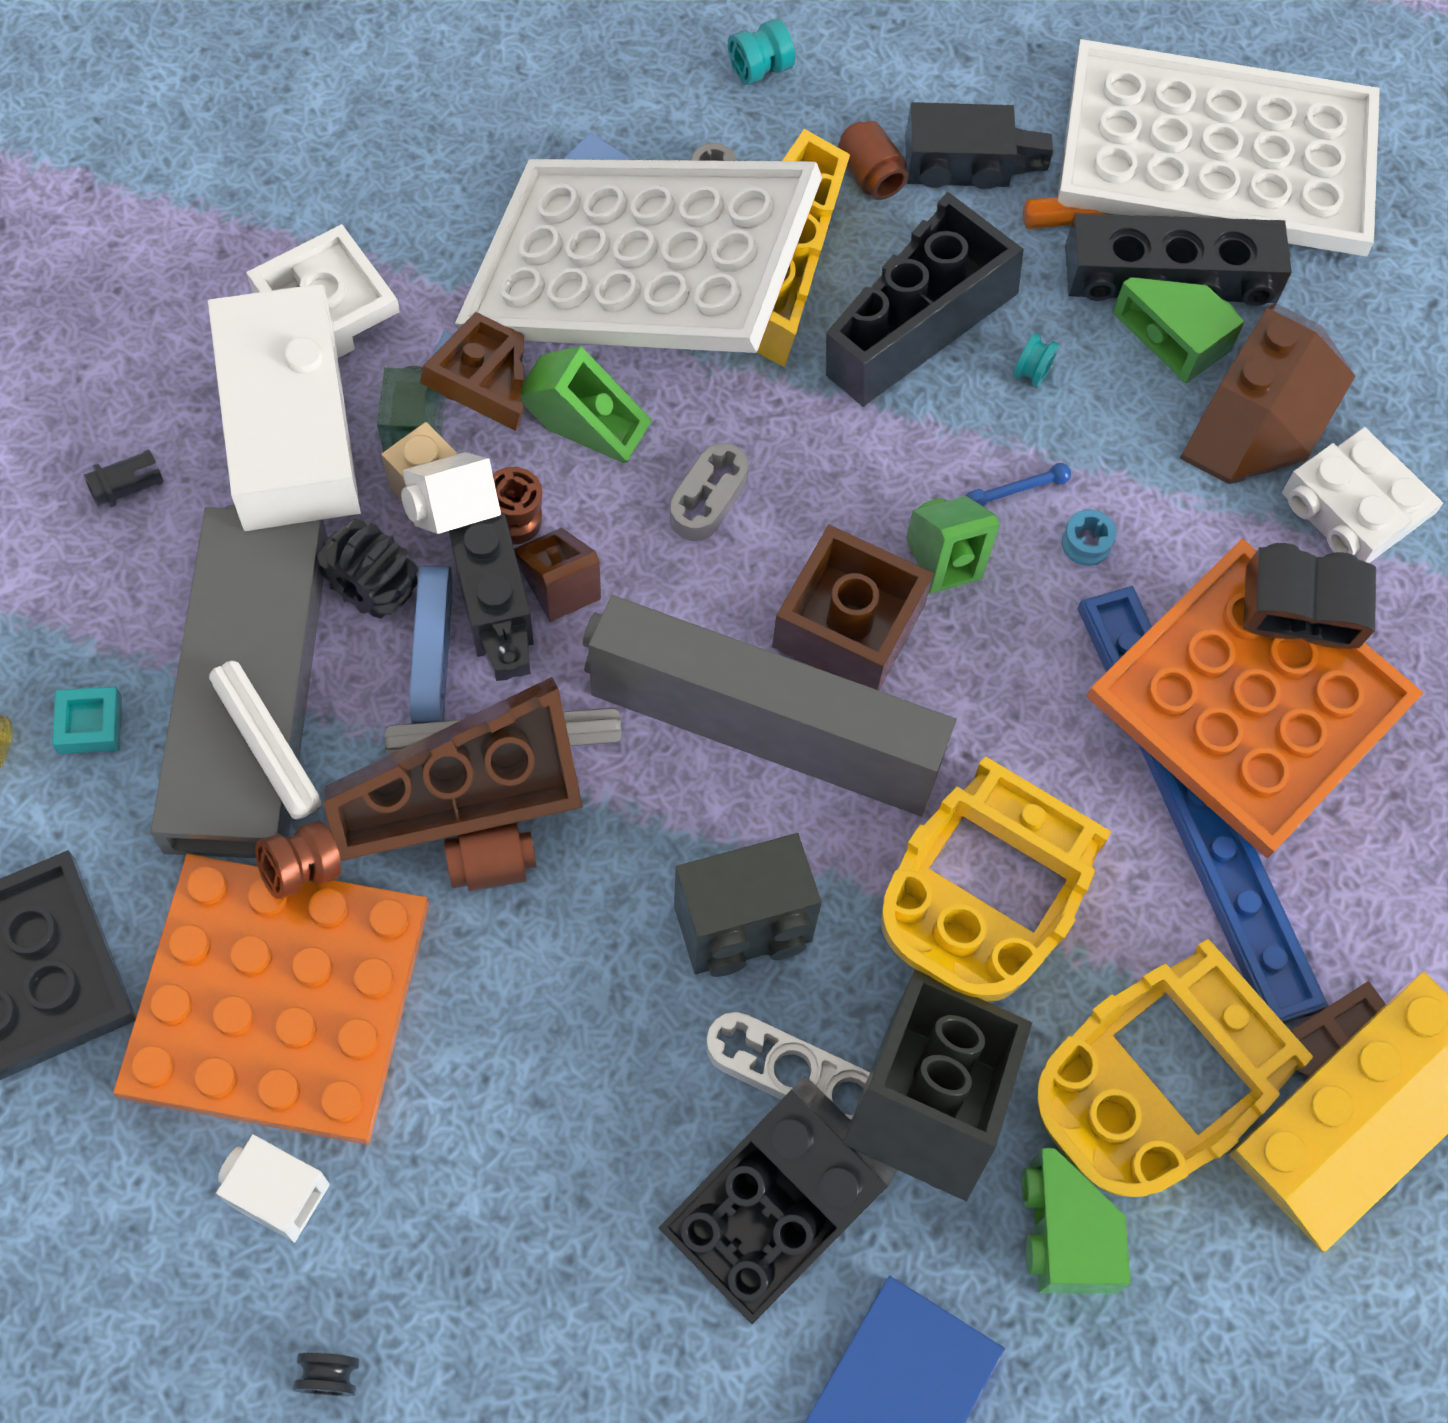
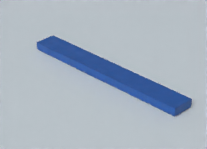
(1221, 857)

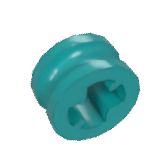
(1036, 360)

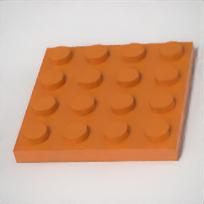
(1247, 716)
(274, 1002)

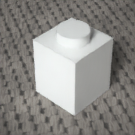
(450, 493)
(271, 1187)

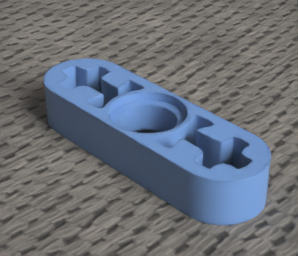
(431, 644)

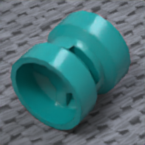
(761, 51)

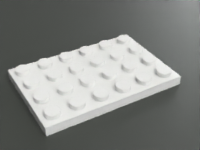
(1221, 143)
(645, 251)

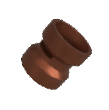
(522, 517)
(296, 859)

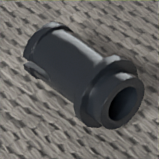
(119, 479)

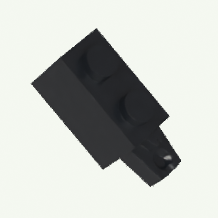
(970, 145)
(494, 595)

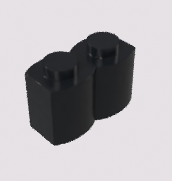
(1310, 596)

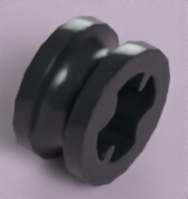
(326, 1374)

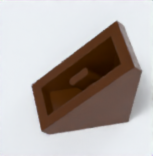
(560, 572)

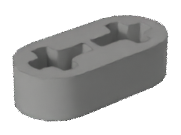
(718, 497)

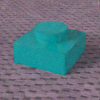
(87, 720)

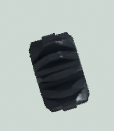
(368, 568)

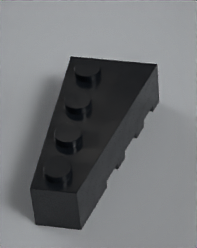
(923, 301)

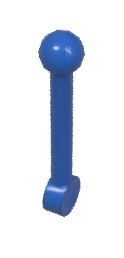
(1059, 474)

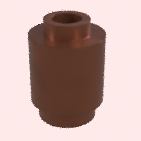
(873, 160)
(489, 857)

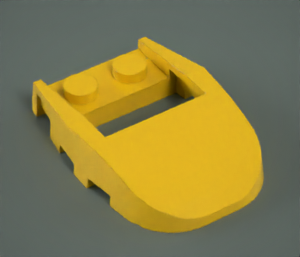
(958, 935)
(1117, 1120)

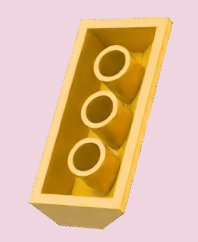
(1357, 1118)

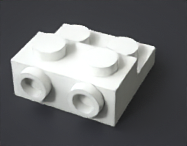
(351, 284)
(1360, 496)

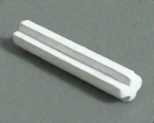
(265, 740)

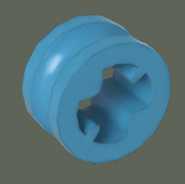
(1100, 525)

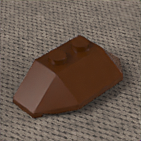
(1271, 400)

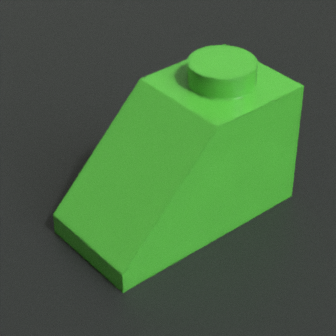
(1179, 323)
(584, 403)
(952, 540)

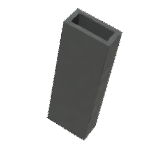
(253, 605)
(766, 704)

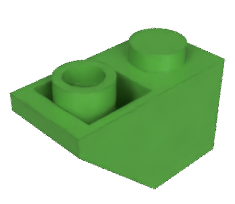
(1078, 1231)

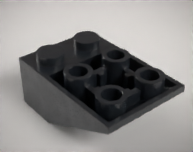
(776, 1201)

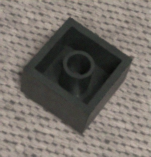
(746, 905)

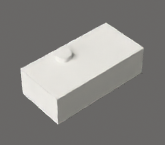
(282, 408)

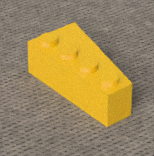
(795, 288)

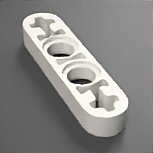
(825, 1069)

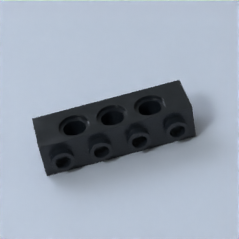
(1231, 256)

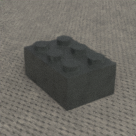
(939, 1086)

